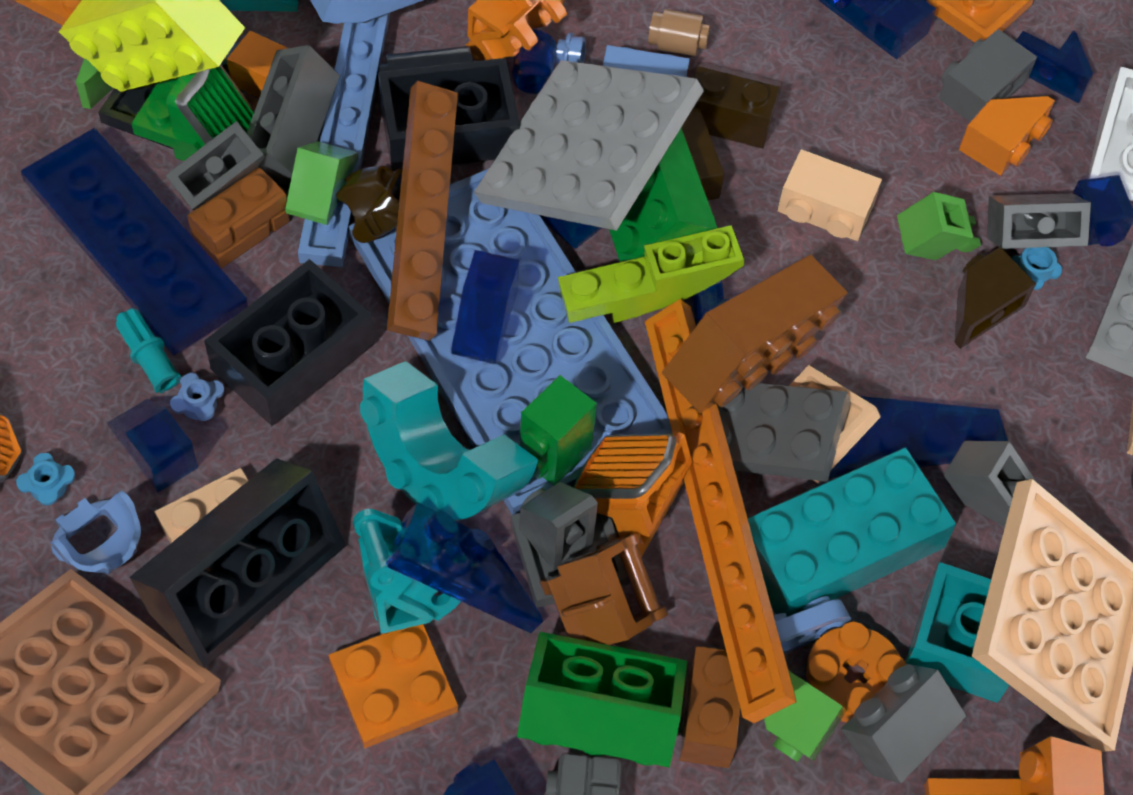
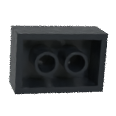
(483, 111)
(290, 342)

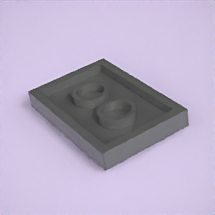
(785, 430)

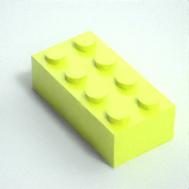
(150, 39)

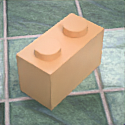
(829, 195)

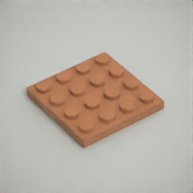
(88, 689)

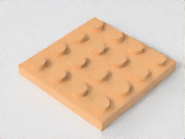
(1060, 617)

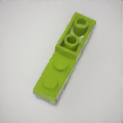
(649, 283)

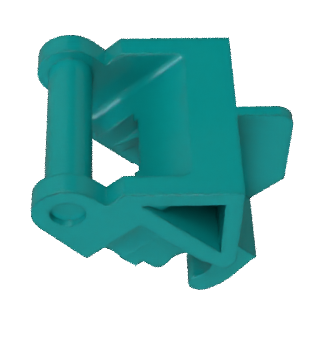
(395, 598)

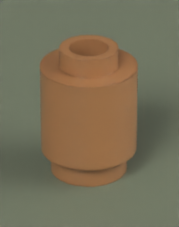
(678, 32)

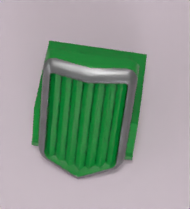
(192, 111)

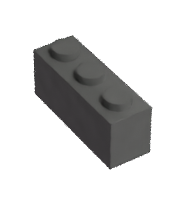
(291, 108)

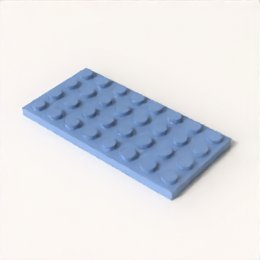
(537, 339)

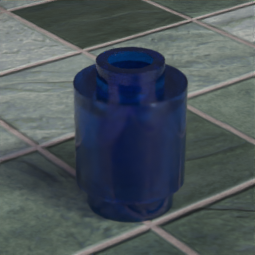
(535, 66)

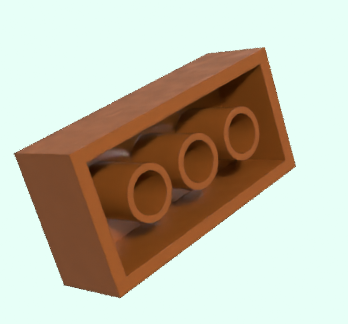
(755, 334)

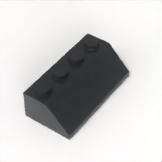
(240, 560)

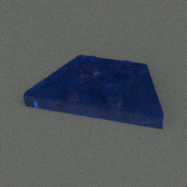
(461, 565)

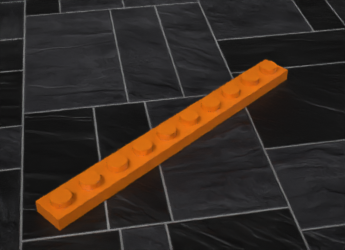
(724, 535)

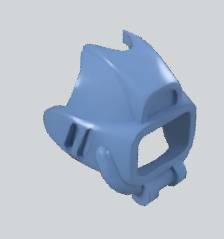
(112, 552)

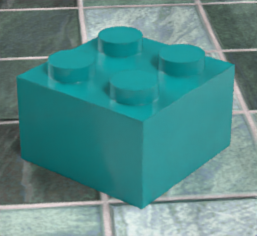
(949, 629)

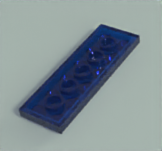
(135, 240)

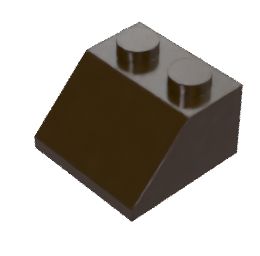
(737, 103)

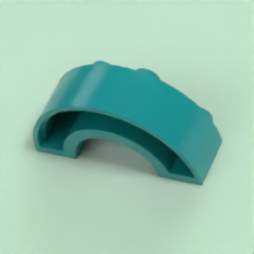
(425, 457)

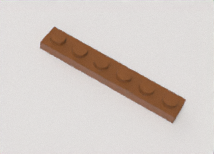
(422, 212)

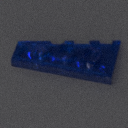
(926, 429)

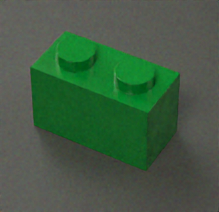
(558, 429)

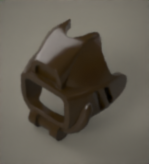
(373, 200)

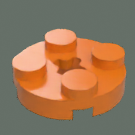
(852, 646)

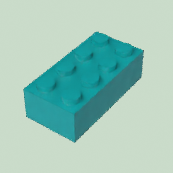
(849, 532)

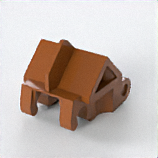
(593, 599)

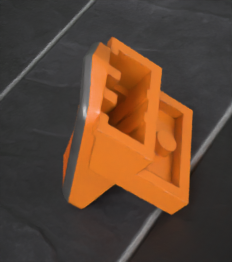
(636, 480)

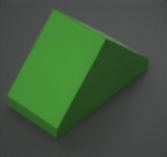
(317, 179)

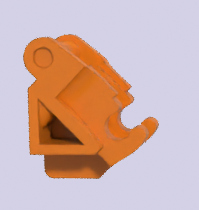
(503, 26)

